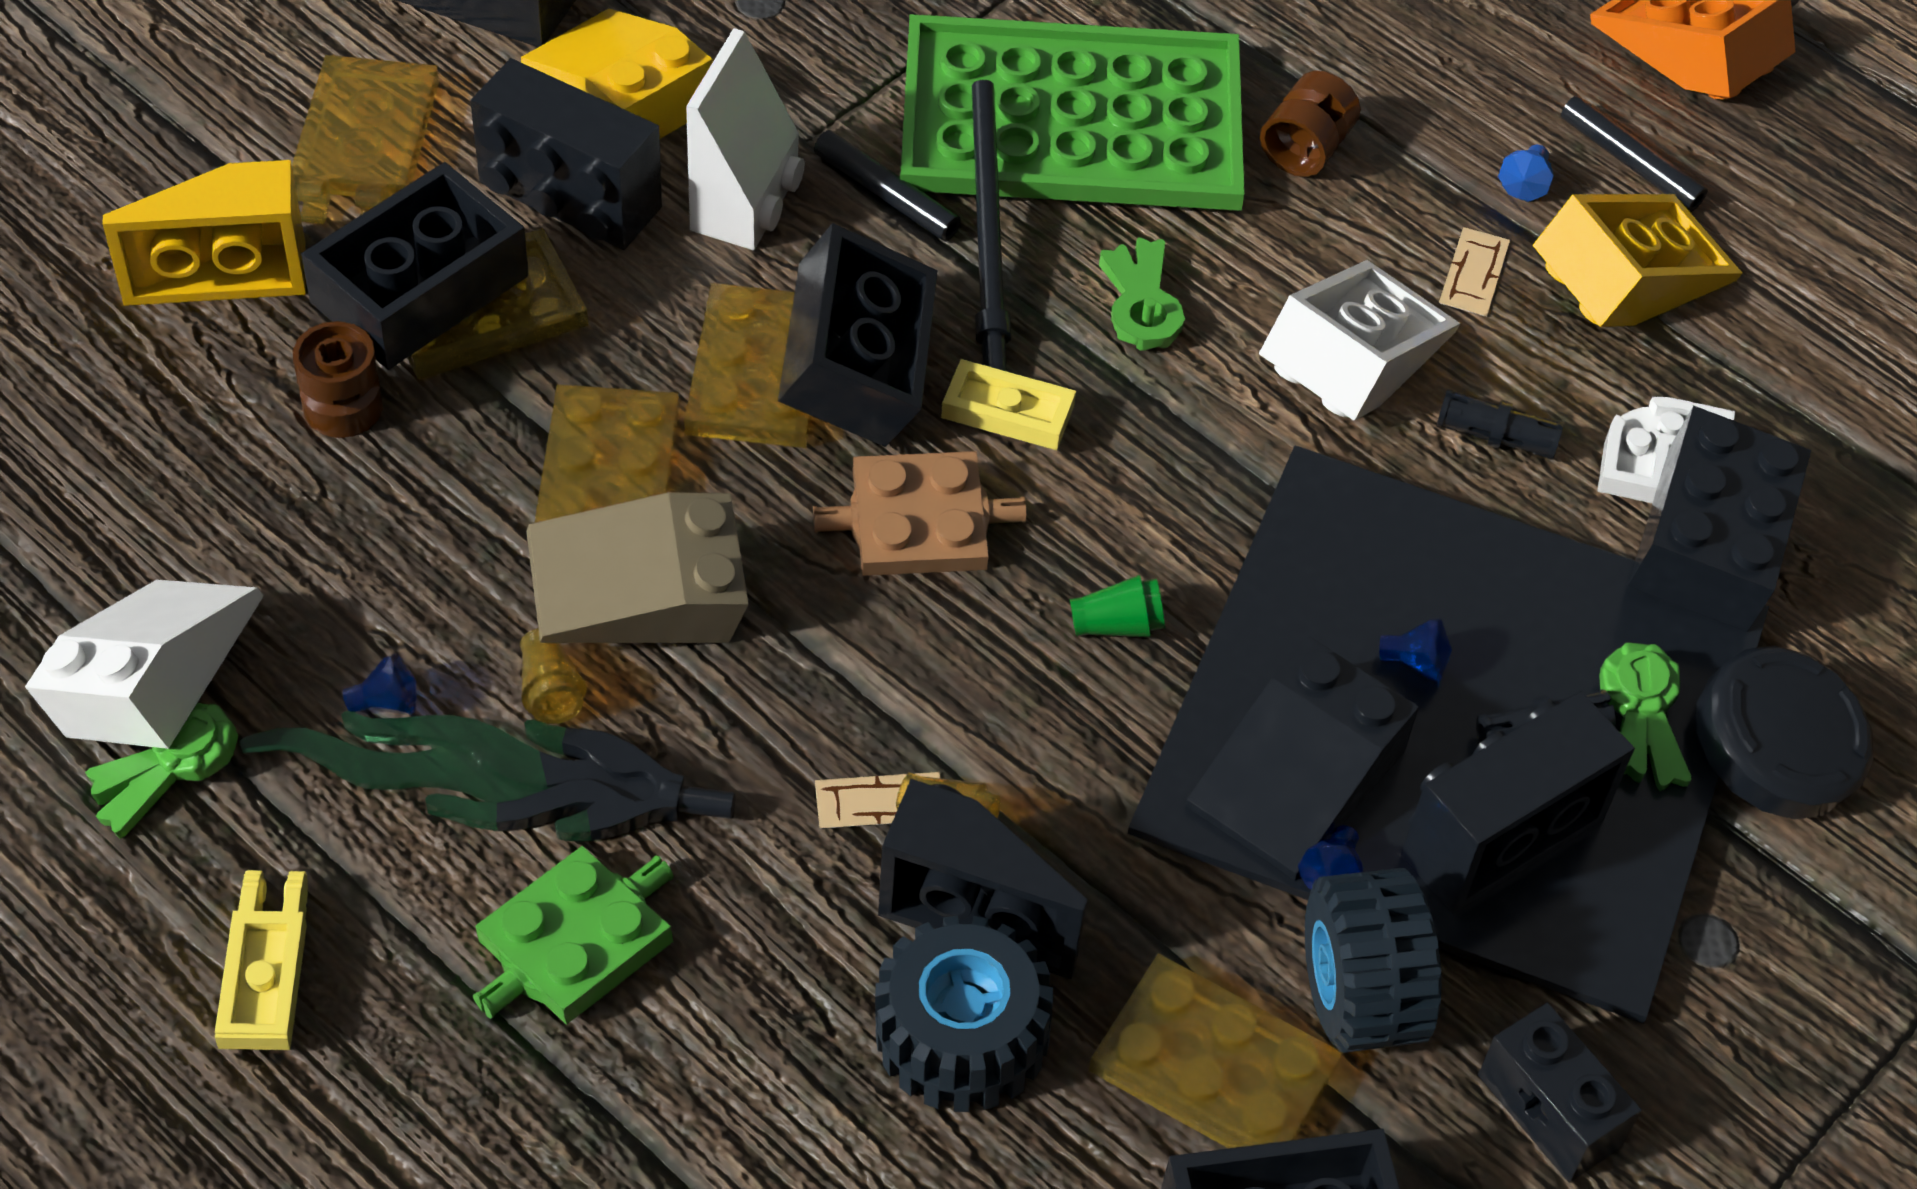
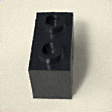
(1558, 1092)

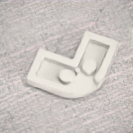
(1639, 446)

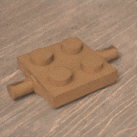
(919, 513)

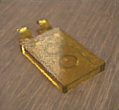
(362, 132)

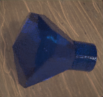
(1422, 649)
(387, 688)
(1331, 856)

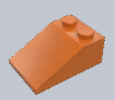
(1703, 43)

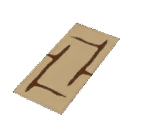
(1474, 271)
(859, 800)

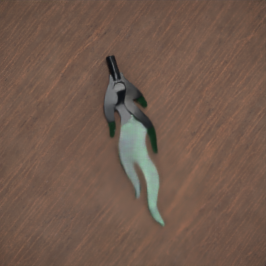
(591, 799)

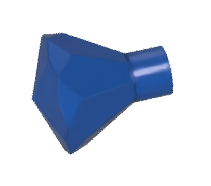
(1527, 173)

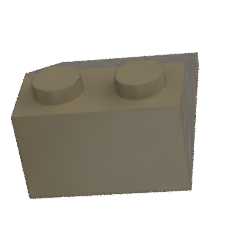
(640, 572)

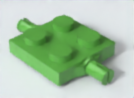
(573, 935)

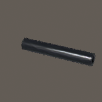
(1633, 152)
(887, 185)

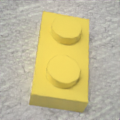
(1008, 404)

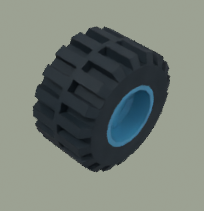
(1372, 960)
(963, 1013)

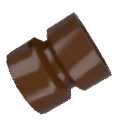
(1310, 123)
(338, 379)

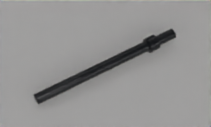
(992, 322)

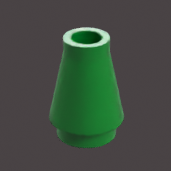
(1120, 610)

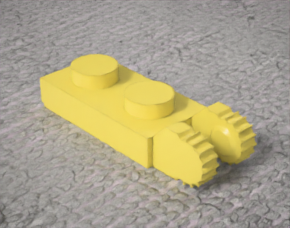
(262, 967)

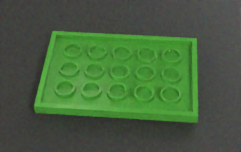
(1077, 111)

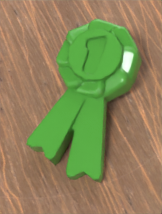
(1143, 312)
(1642, 689)
(142, 778)

